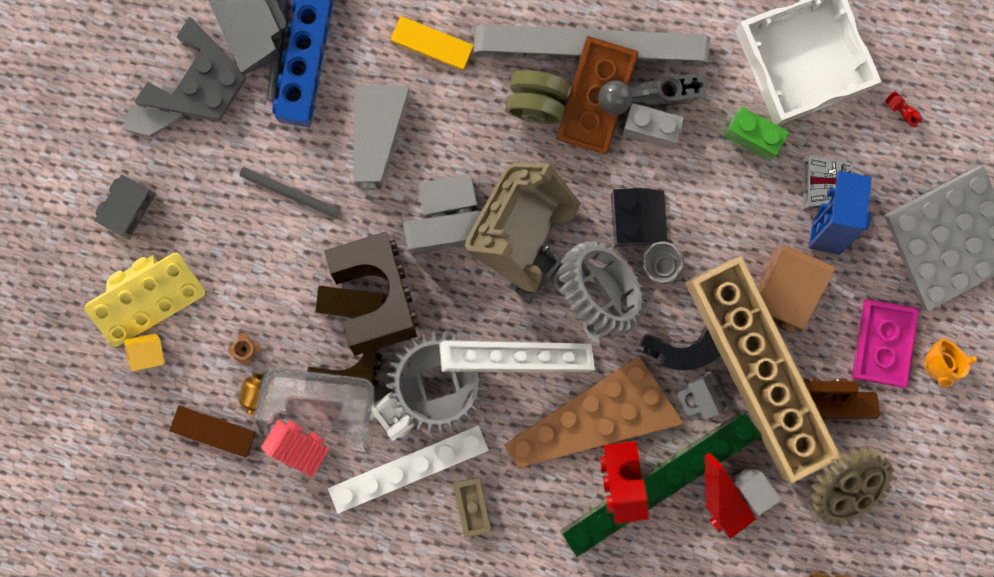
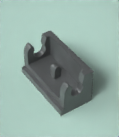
(548, 263)

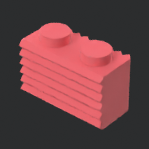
(295, 447)

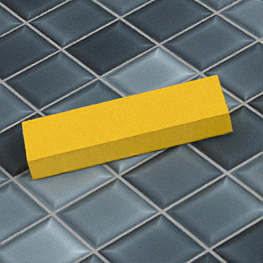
(432, 43)

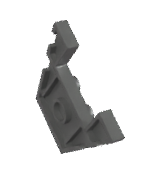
(207, 85)

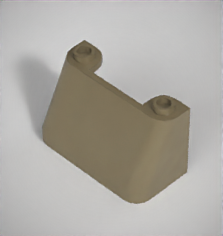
(519, 219)

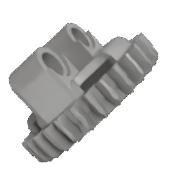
(613, 281)
(412, 393)

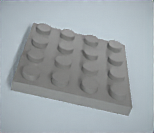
(947, 237)

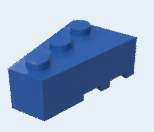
(844, 215)

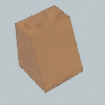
(793, 287)

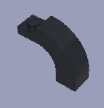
(682, 359)

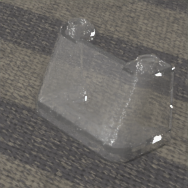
(318, 402)

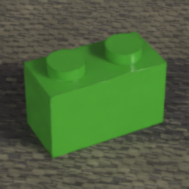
(756, 134)

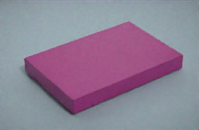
(885, 343)

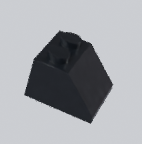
(638, 217)

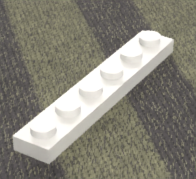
(516, 357)
(408, 469)

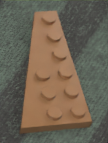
(610, 411)

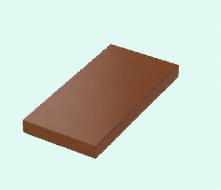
(584, 120)

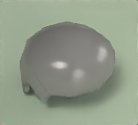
(663, 262)

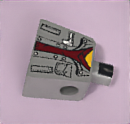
(818, 177)

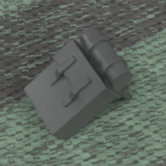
(708, 394)

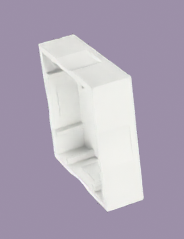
(806, 57)

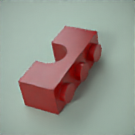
(624, 483)

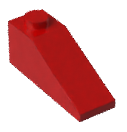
(724, 501)

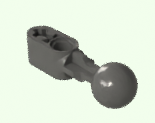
(617, 96)

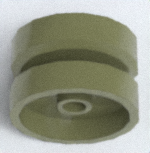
(537, 97)

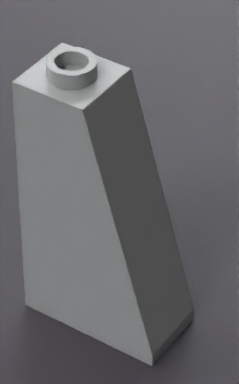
(376, 130)
(439, 232)

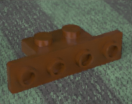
(842, 399)

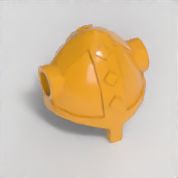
(947, 363)

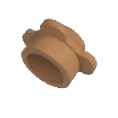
(244, 341)

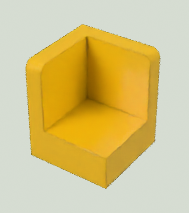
(143, 352)

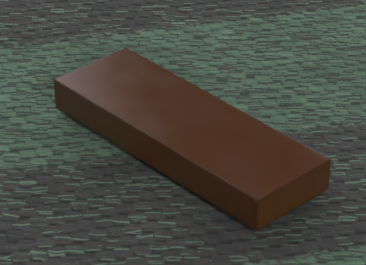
(212, 431)

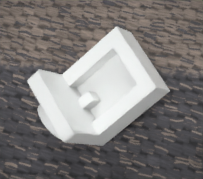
(389, 418)

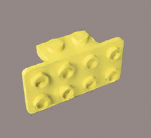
(143, 297)

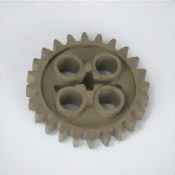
(851, 486)

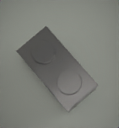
(124, 206)

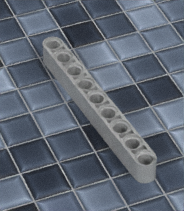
(568, 43)

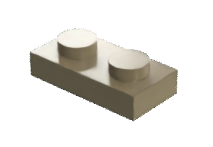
(472, 507)

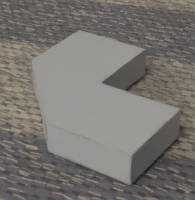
(149, 121)

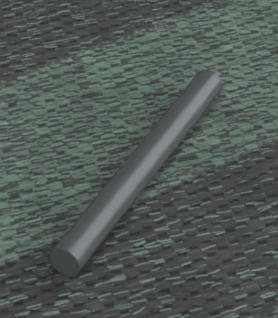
(275, 67)
(289, 192)

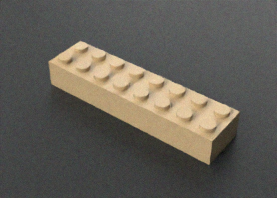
(762, 370)

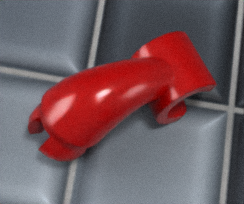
(910, 115)

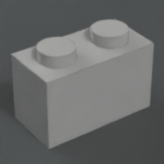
(652, 126)
(448, 196)
(755, 490)

